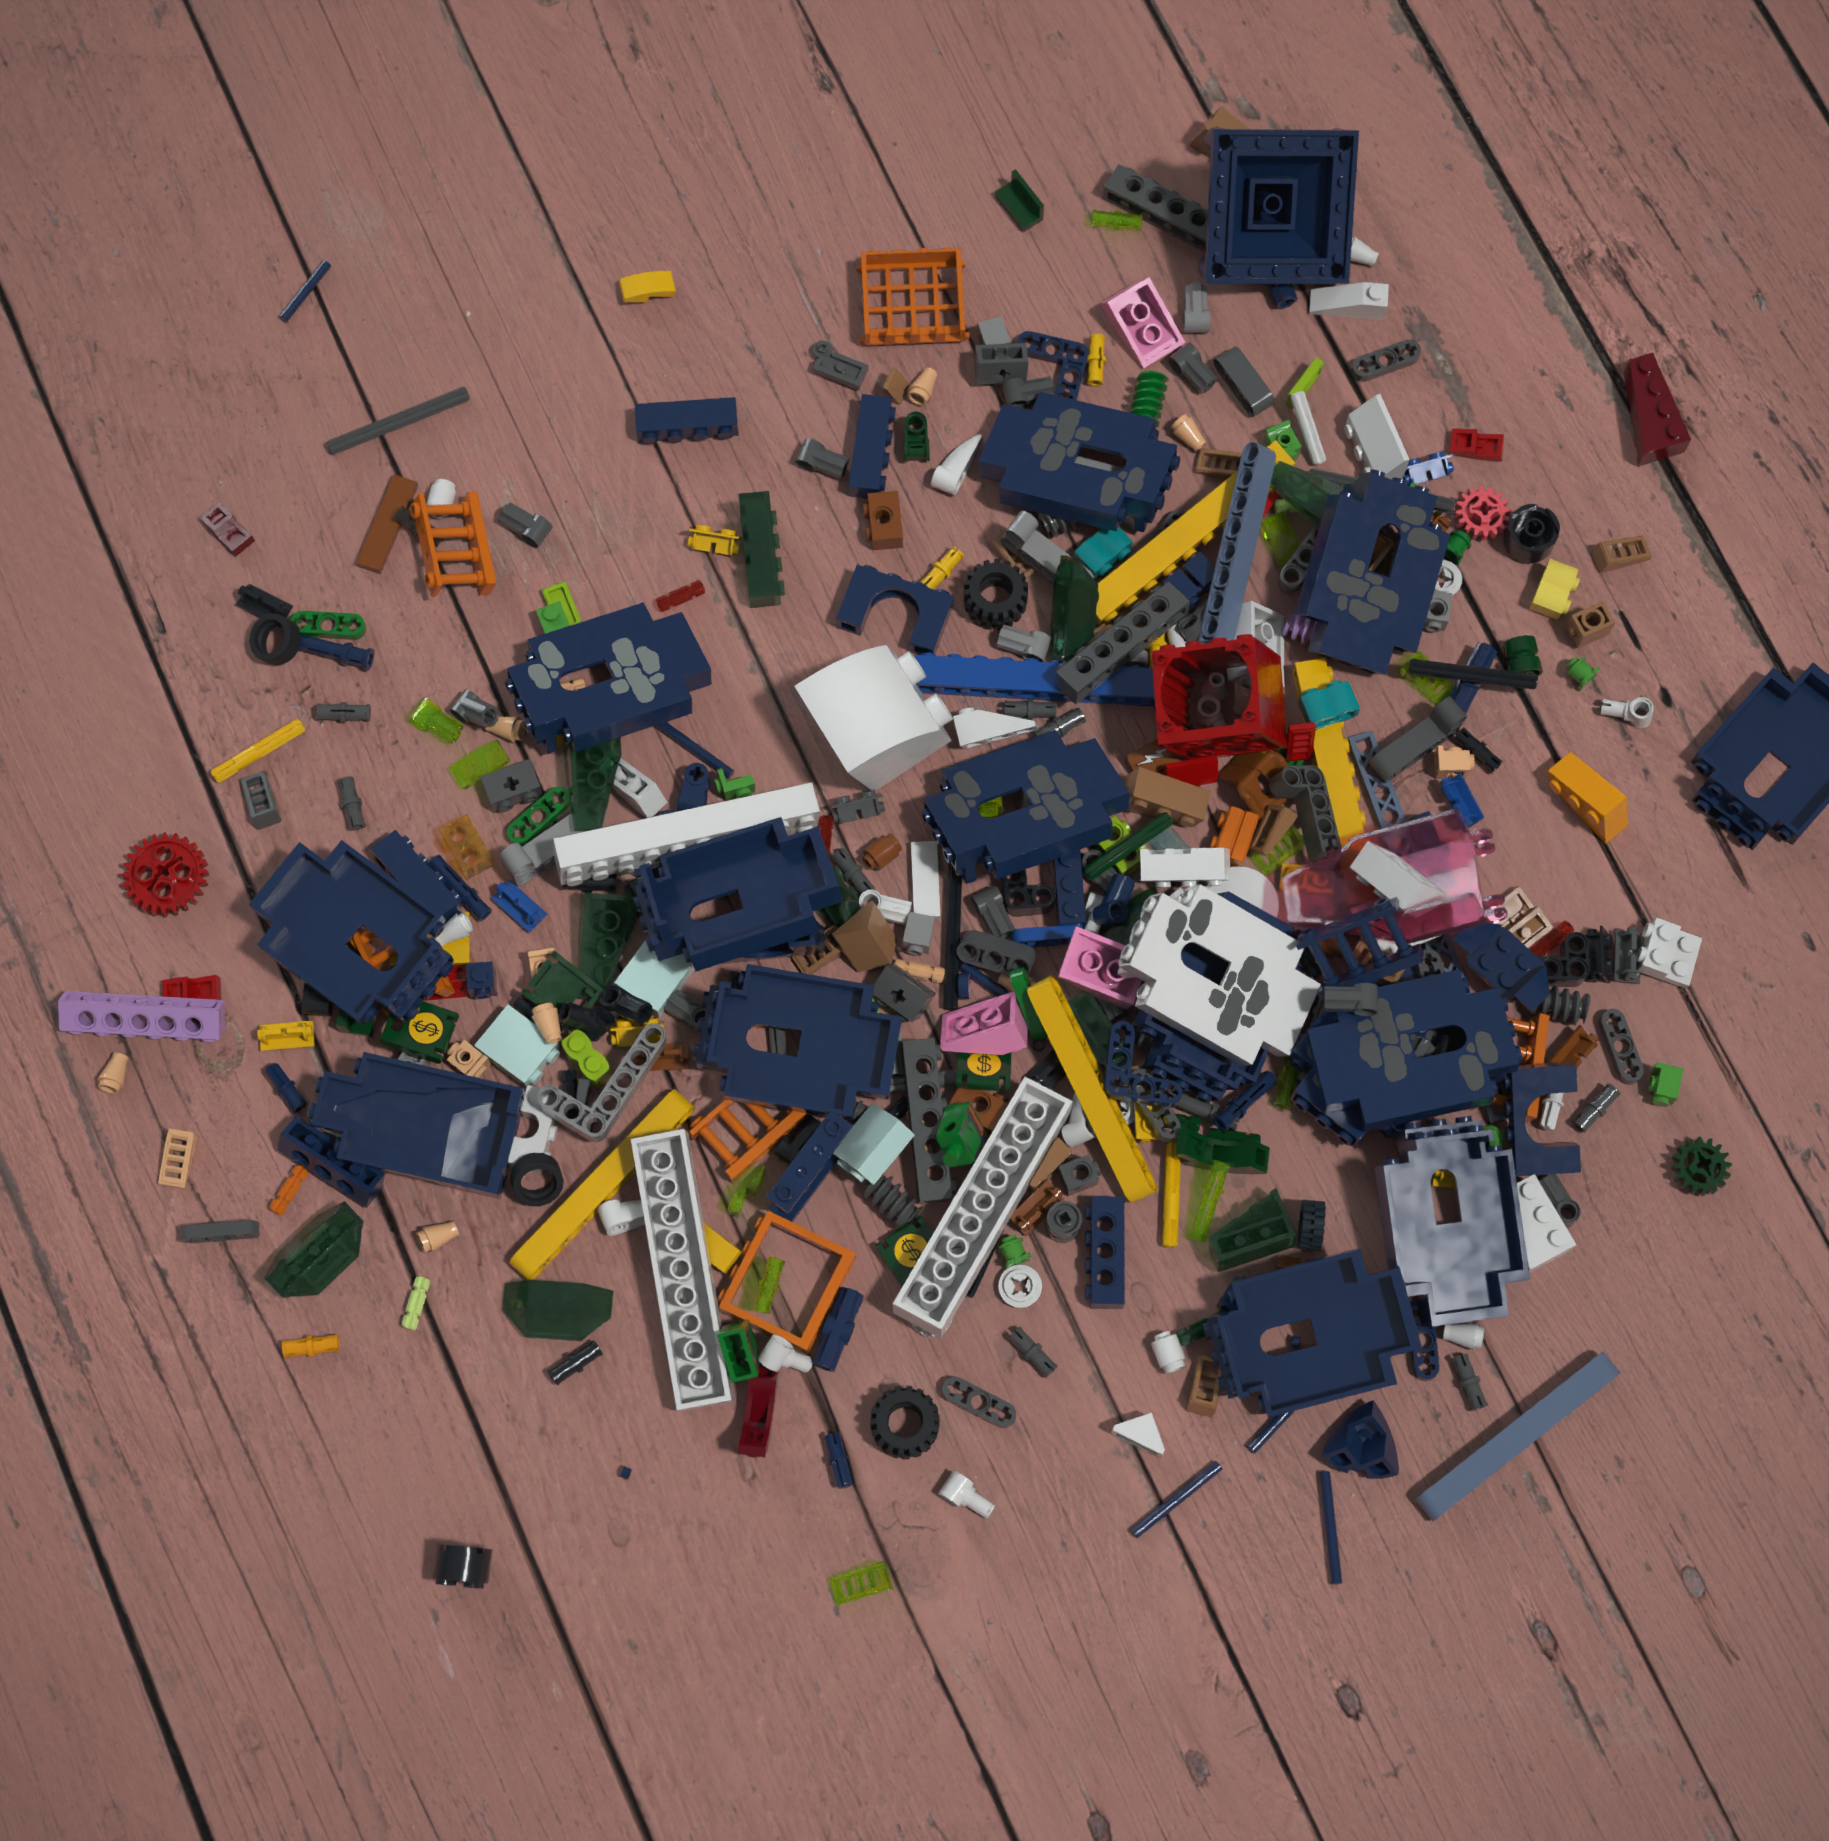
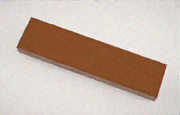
(384, 527)

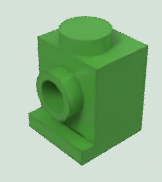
(1281, 433)
(1665, 1084)

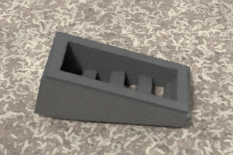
(264, 815)

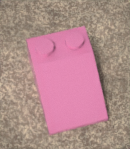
(1143, 322)
(1093, 967)
(986, 1027)

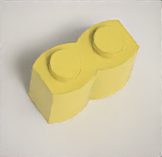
(1554, 588)

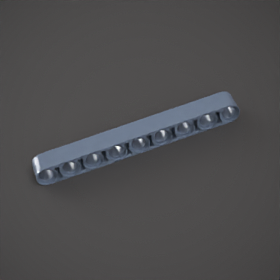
(1238, 543)
(1517, 1436)

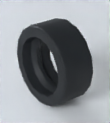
(259, 636)
(541, 1196)

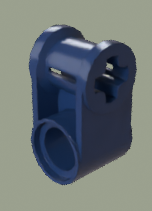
(694, 793)

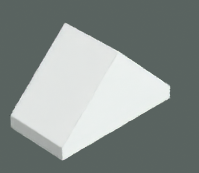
(1141, 1433)

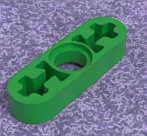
(335, 633)
(558, 809)
(1020, 984)

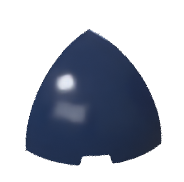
(1363, 1444)

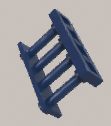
(1381, 965)
(808, 1168)

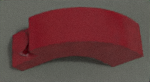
(759, 1413)

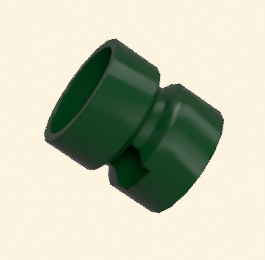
(1522, 654)

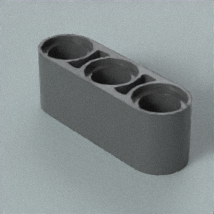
(1244, 381)
(983, 955)

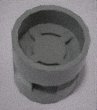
(1063, 1222)

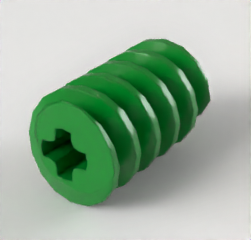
(1149, 394)

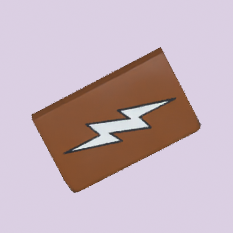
(1151, 757)

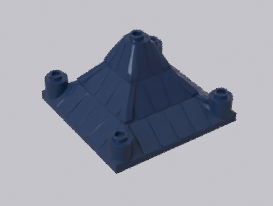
(1280, 206)

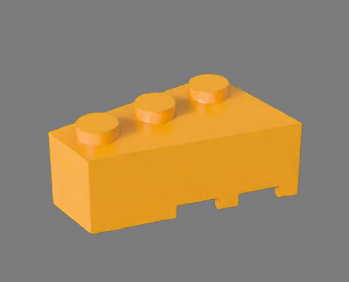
(1589, 796)

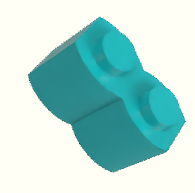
(1103, 550)
(1329, 705)

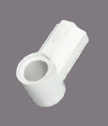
(892, 909)

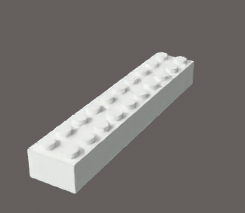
(643, 841)
(982, 1207)
(682, 1269)

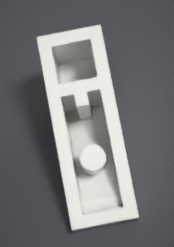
(1353, 300)
(984, 727)
(638, 790)

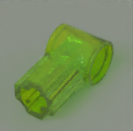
(429, 717)

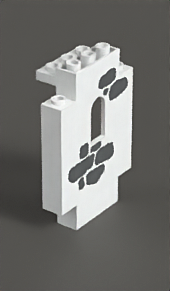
(1259, 996)

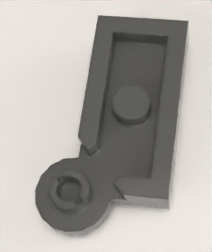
(837, 366)

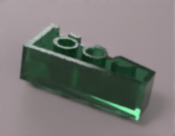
(759, 549)

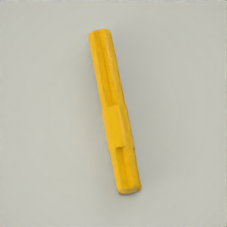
(257, 750)
(1171, 1197)

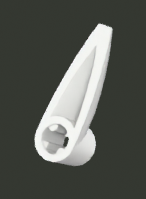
(954, 469)
(1079, 1128)
(621, 1216)

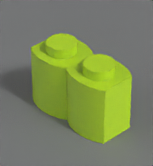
(583, 1056)

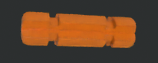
(288, 1190)

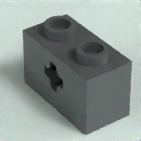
(1000, 362)
(521, 776)
(915, 994)

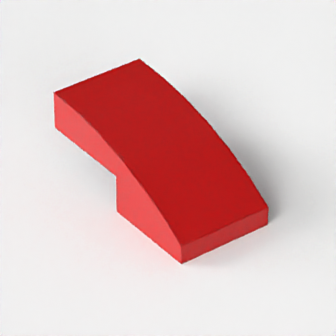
(1477, 446)
(199, 988)

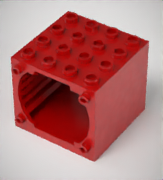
(1260, 726)

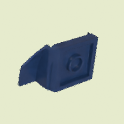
(1505, 964)

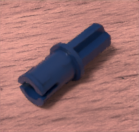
(285, 1088)
(838, 1460)

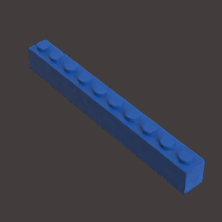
(1027, 680)

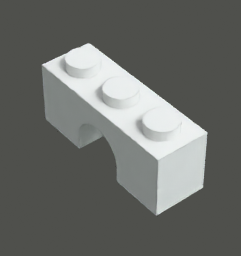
(546, 1132)

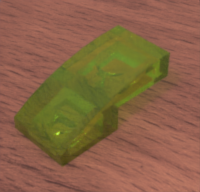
(1281, 537)
(479, 763)
(750, 1185)

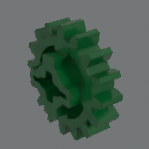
(1704, 1176)

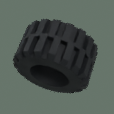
(995, 575)
(911, 1399)

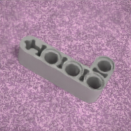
(1032, 546)
(537, 855)

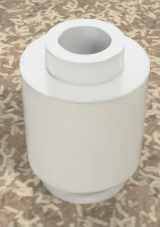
(441, 493)
(1168, 1352)

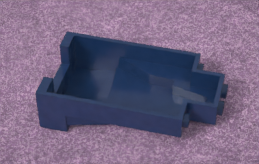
(421, 1122)

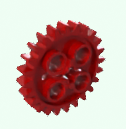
(182, 889)

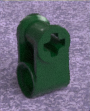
(916, 441)

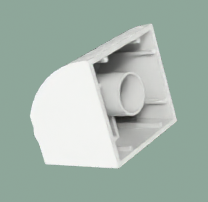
(876, 713)

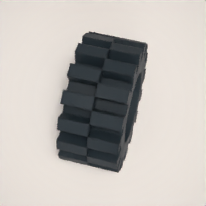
(1311, 1224)

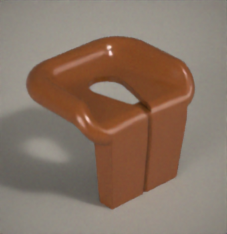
(1244, 774)

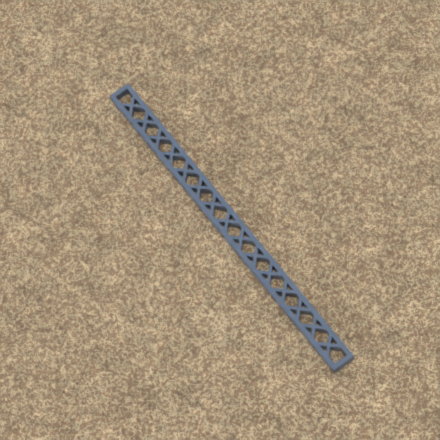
(1396, 809)

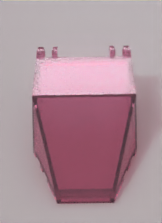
(1433, 845)

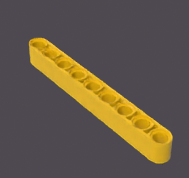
(1087, 1083)
(596, 1189)

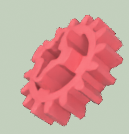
(1485, 510)

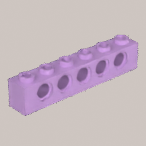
(154, 1008)

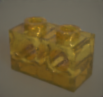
(470, 845)

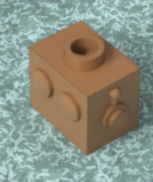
(1590, 624)

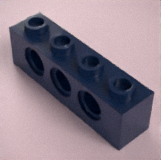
(316, 1153)
(1111, 1295)

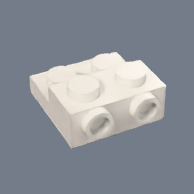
(1668, 953)

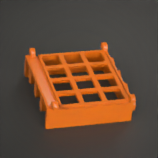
(904, 260)

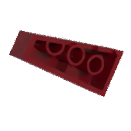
(1654, 415)

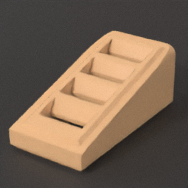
(187, 1159)

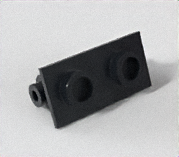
(261, 603)
(1599, 945)
(1048, 1072)

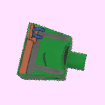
(961, 1135)
(737, 1346)

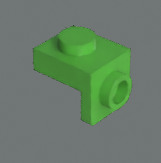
(552, 617)
(734, 788)

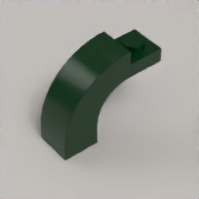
(1242, 1156)

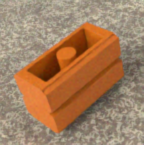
(1236, 833)

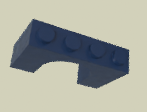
(871, 586)
(805, 945)
(1522, 1089)

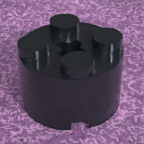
(1531, 533)
(462, 1564)

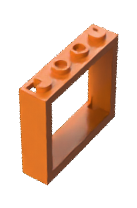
(750, 1251)

